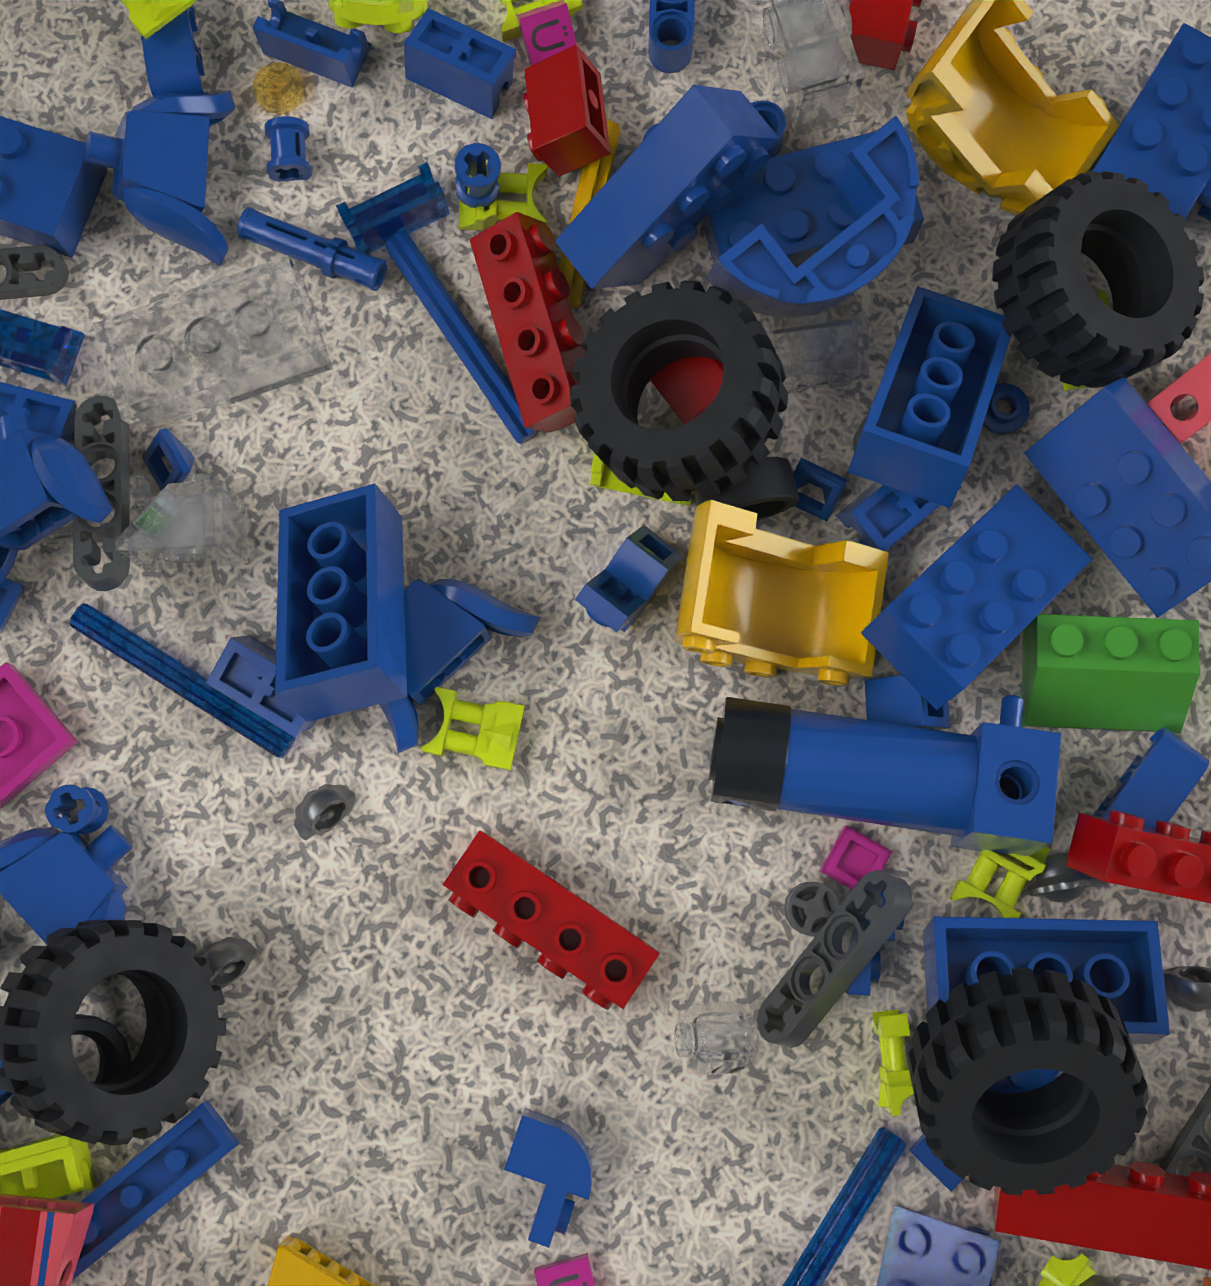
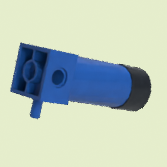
(893, 773)

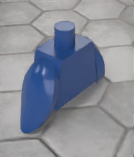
(163, 166)
(41, 488)
(442, 632)
(61, 878)

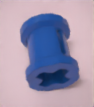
(287, 149)
(472, 162)
(64, 800)

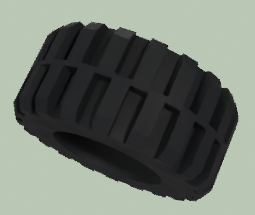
(1138, 251)
(642, 341)
(176, 1042)
(1039, 1134)

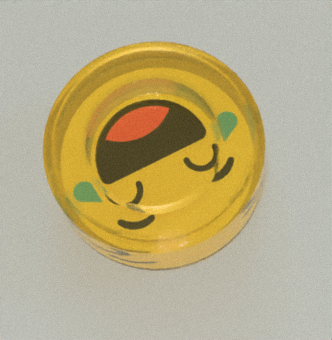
(278, 88)

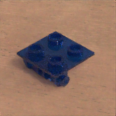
(936, 1253)

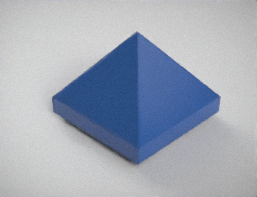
(177, 454)
(831, 483)

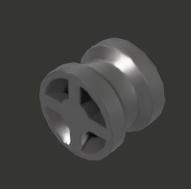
(817, 909)

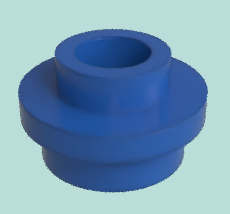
(1002, 423)

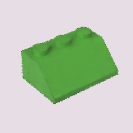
(1108, 672)

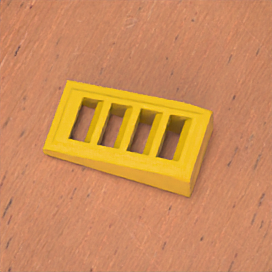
(303, 1265)

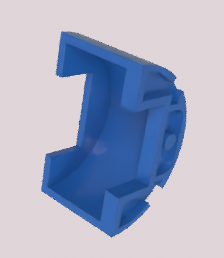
(880, 190)

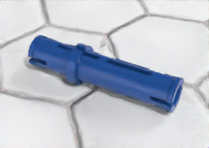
(329, 255)

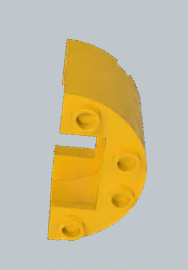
(994, 116)
(778, 599)

